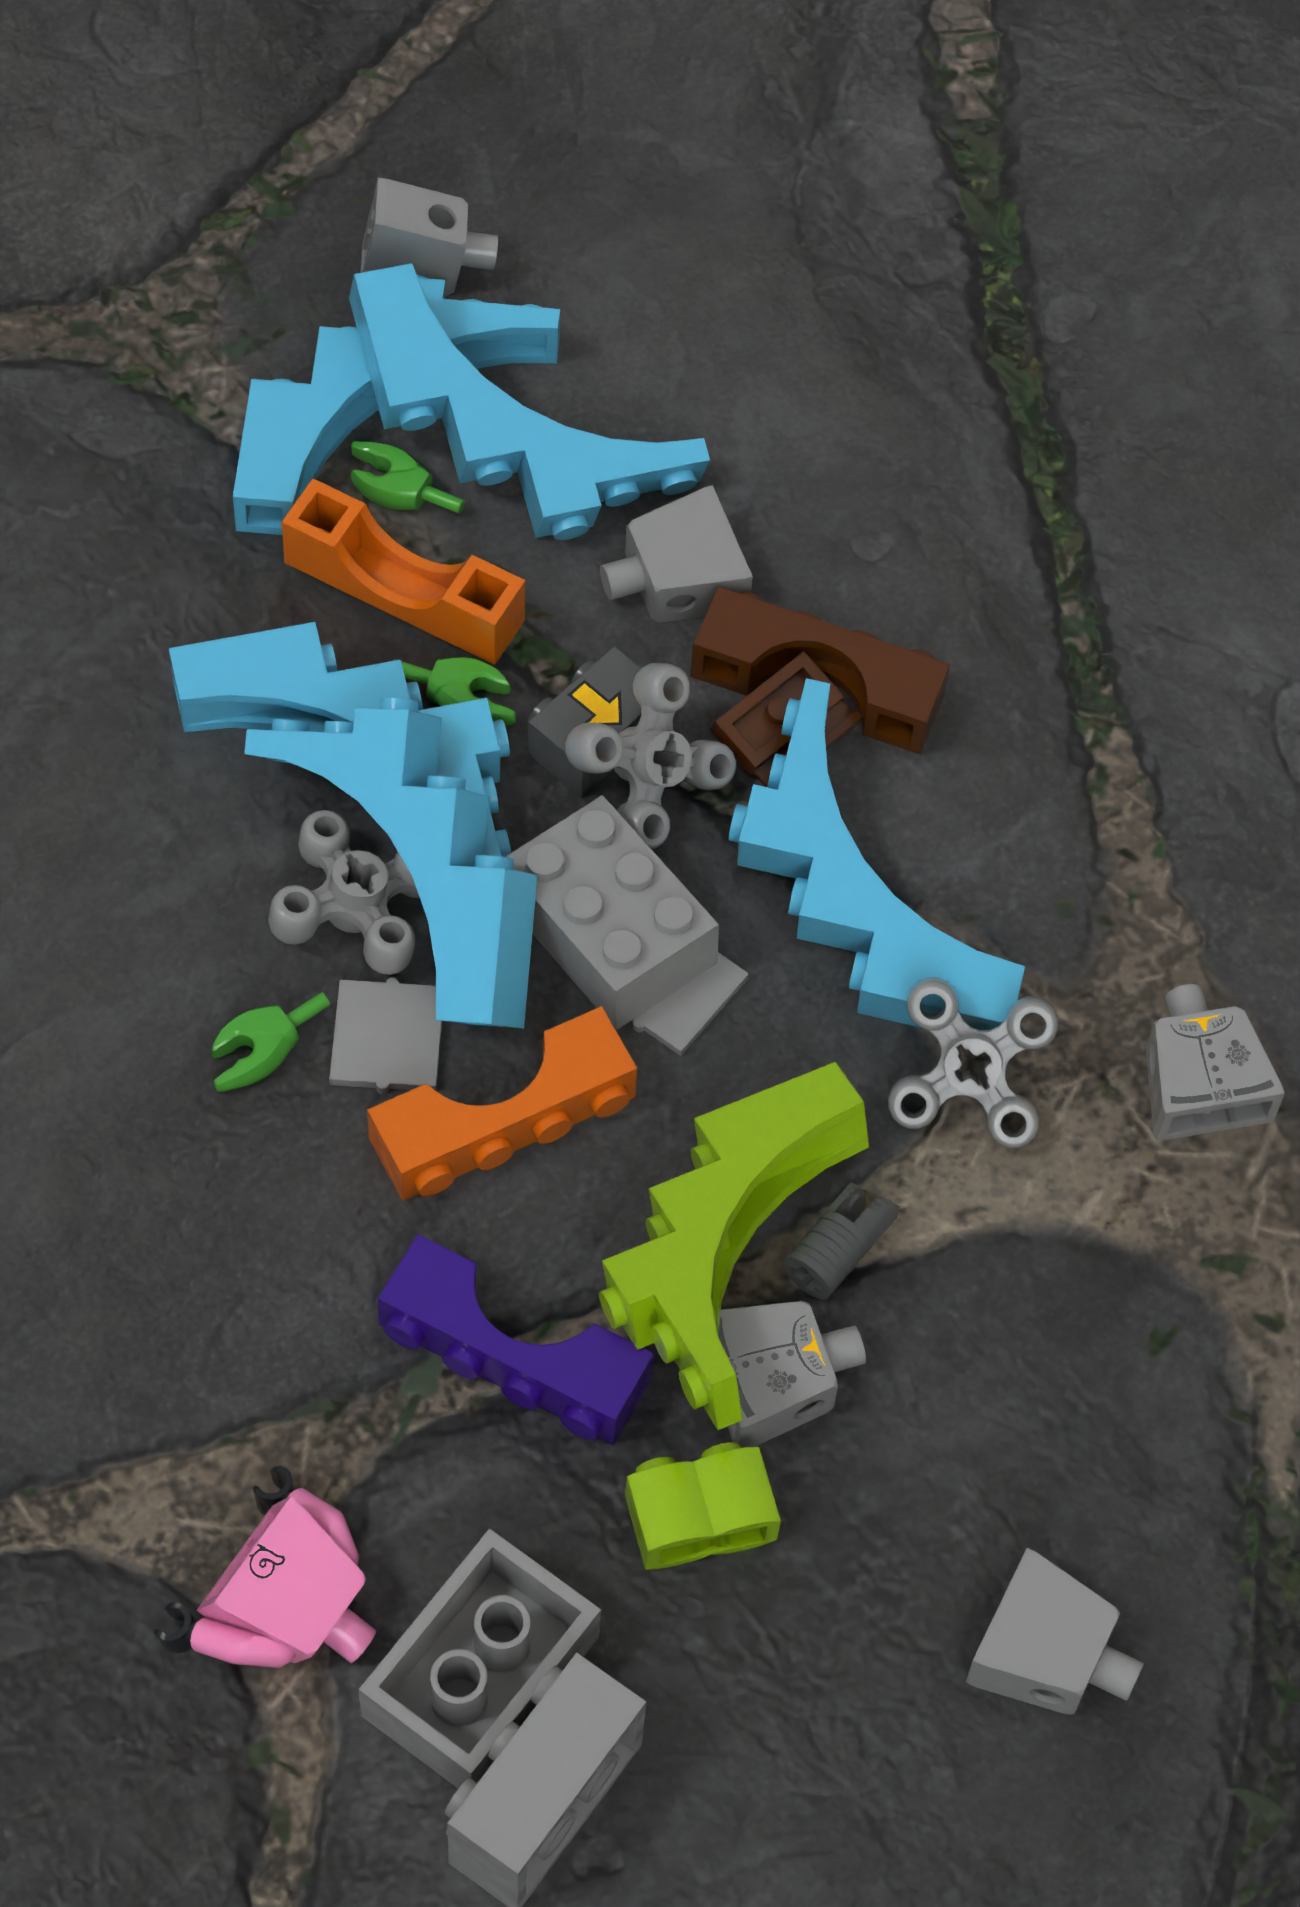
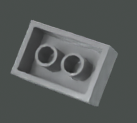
(615, 912)
(477, 1658)
(544, 1780)

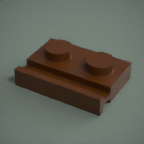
(756, 722)

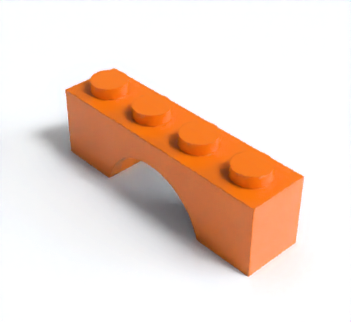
(345, 547)
(433, 1139)

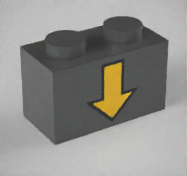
(598, 694)

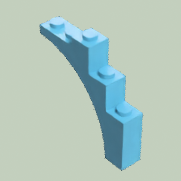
(300, 425)
(489, 433)
(294, 677)
(472, 901)
(841, 901)

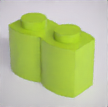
(701, 1506)

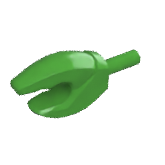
(404, 484)
(457, 678)
(269, 1034)

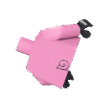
(281, 1589)

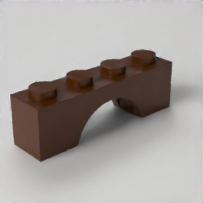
(751, 640)

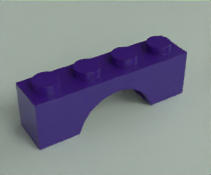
(582, 1380)

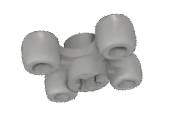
(652, 752)
(350, 897)
(947, 1081)

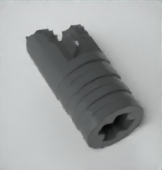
(838, 1241)

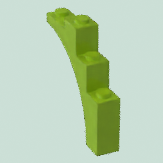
(702, 1221)

